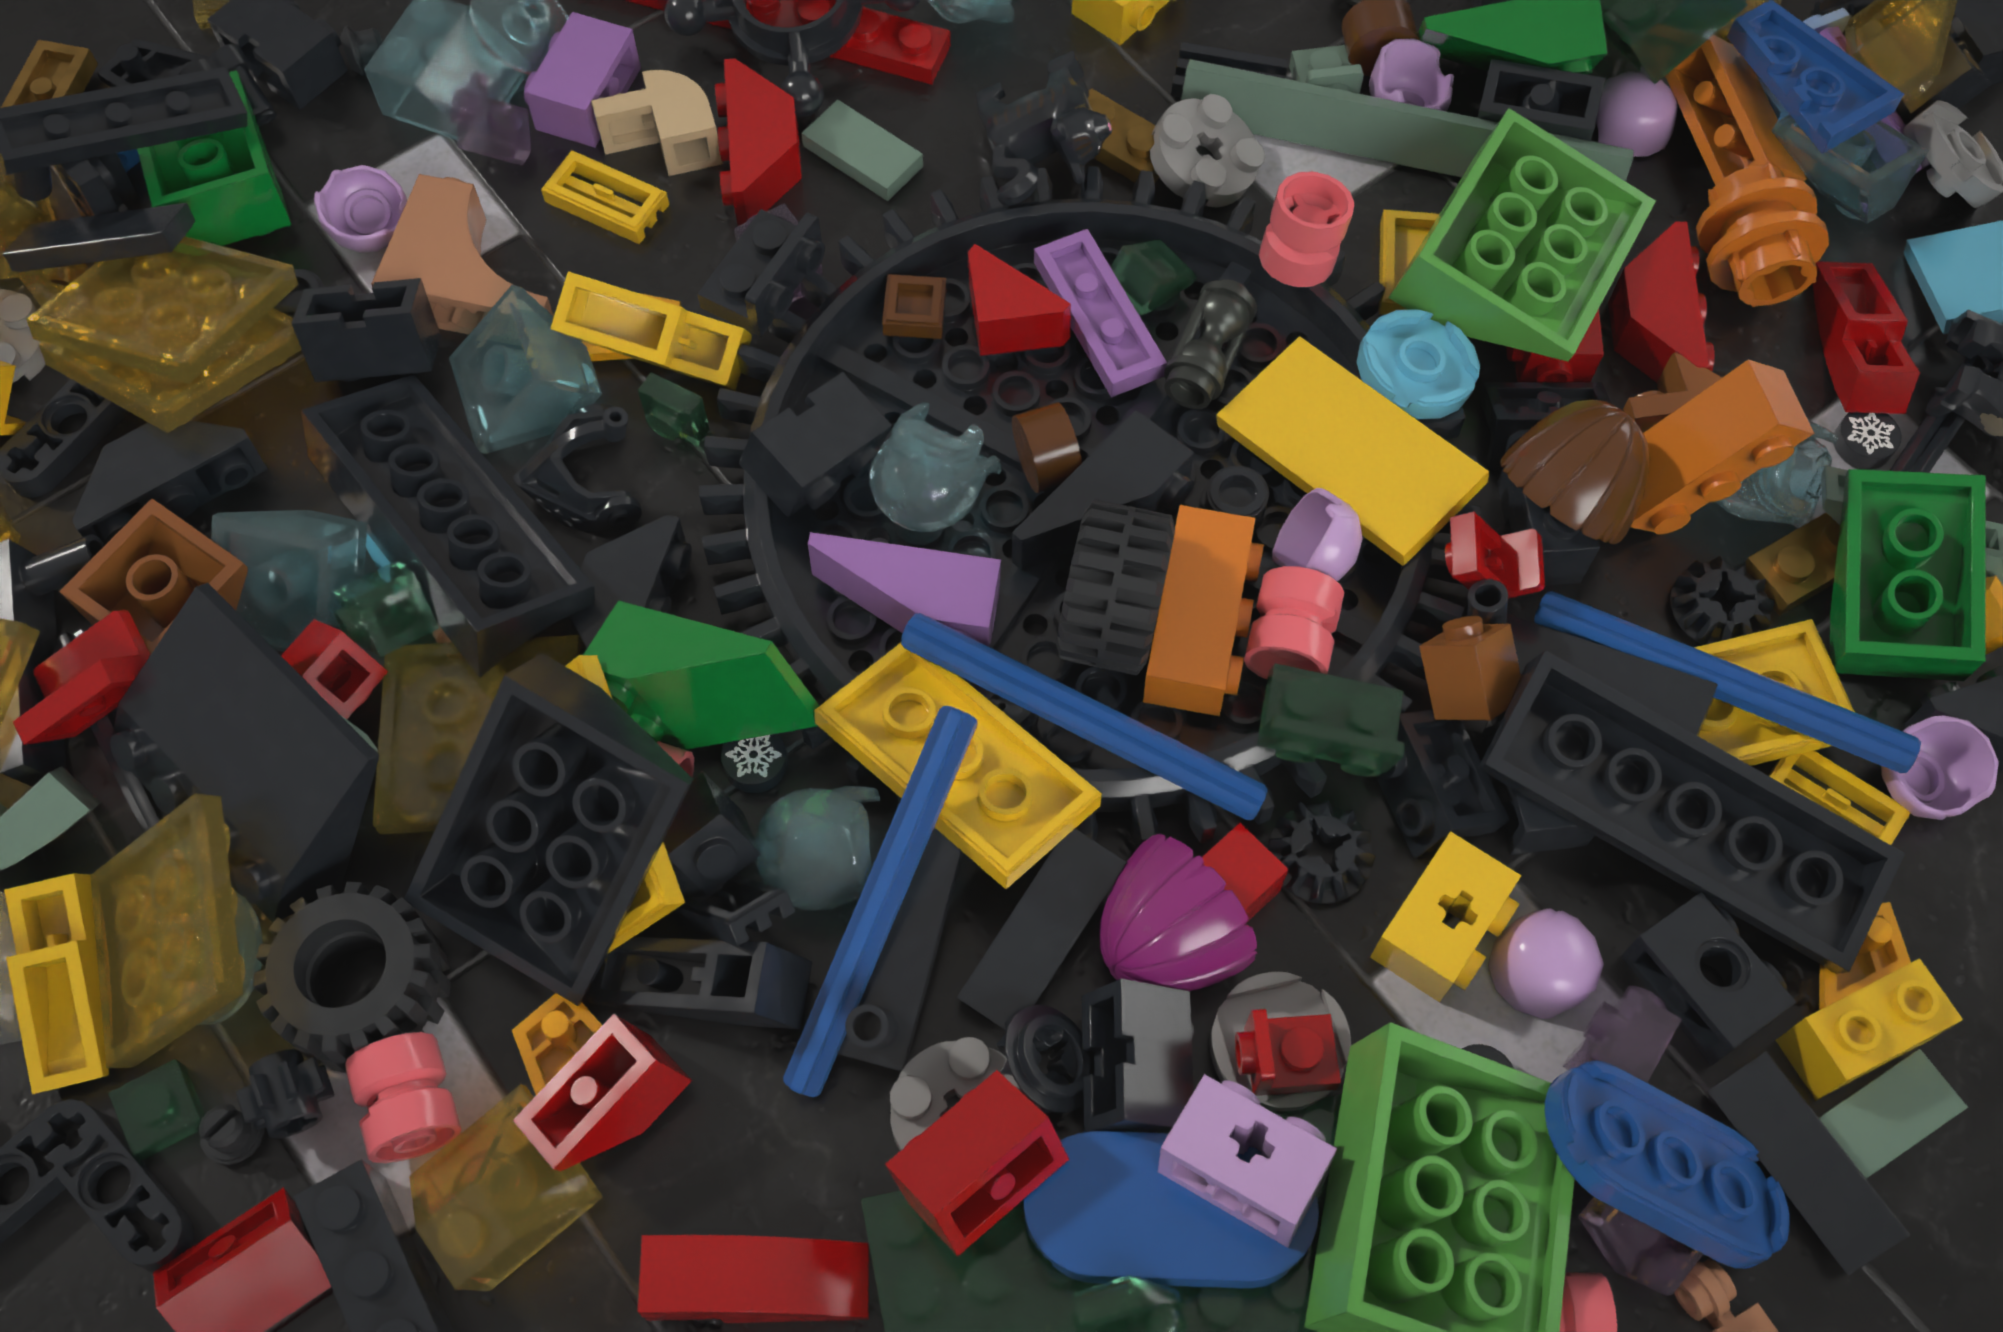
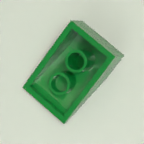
(1528, 32)
(221, 179)
(1910, 576)
(698, 680)

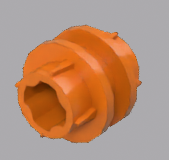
(1762, 235)

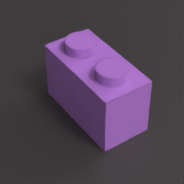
(582, 64)

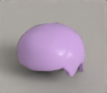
(1411, 75)
(1636, 113)
(360, 208)
(1320, 535)
(1950, 772)
(1545, 963)

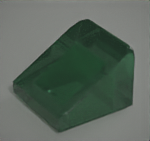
(1151, 274)

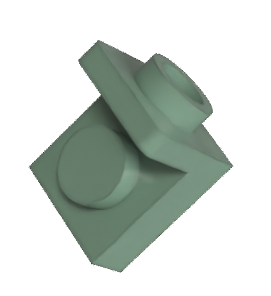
(1326, 68)

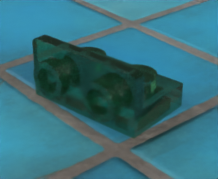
(1332, 720)

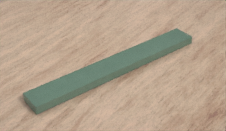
(1364, 123)

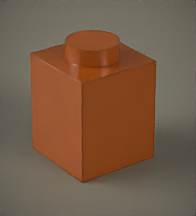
(1471, 669)

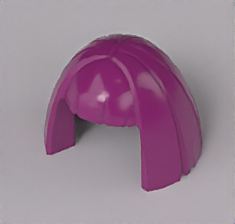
(1173, 920)

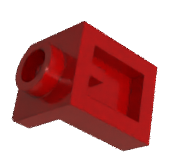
(1288, 1054)

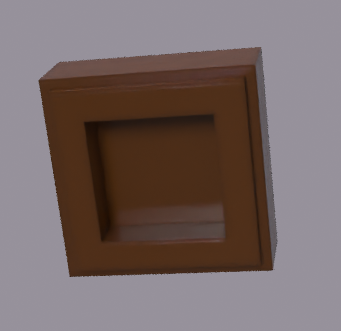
(914, 306)

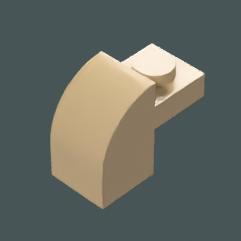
(667, 112)

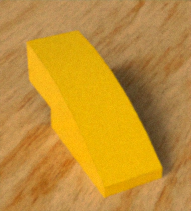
(650, 330)
(57, 981)

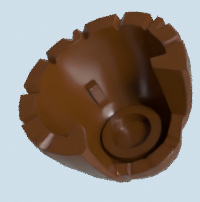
(1584, 465)

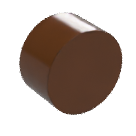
(1372, 26)
(1046, 446)

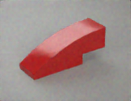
(1863, 338)
(752, 1279)

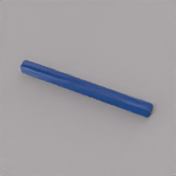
(1737, 684)
(1084, 716)
(880, 900)

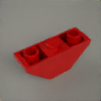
(757, 141)
(1659, 306)

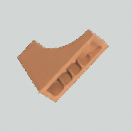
(442, 245)

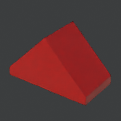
(1013, 309)

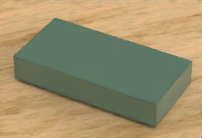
(862, 150)
(1893, 1113)

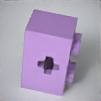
(1269, 1190)

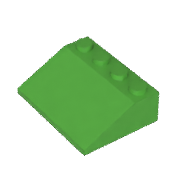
(1525, 243)
(1440, 1196)

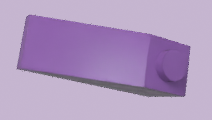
(910, 580)

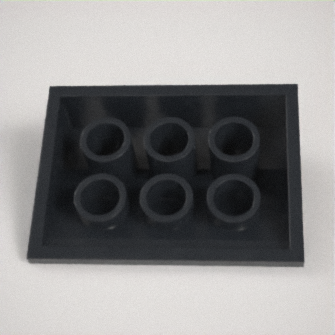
(240, 723)
(550, 828)

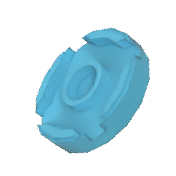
(1419, 363)

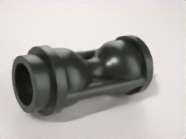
(1199, 365)

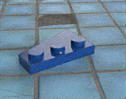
(1812, 77)

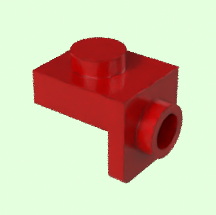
(1481, 554)

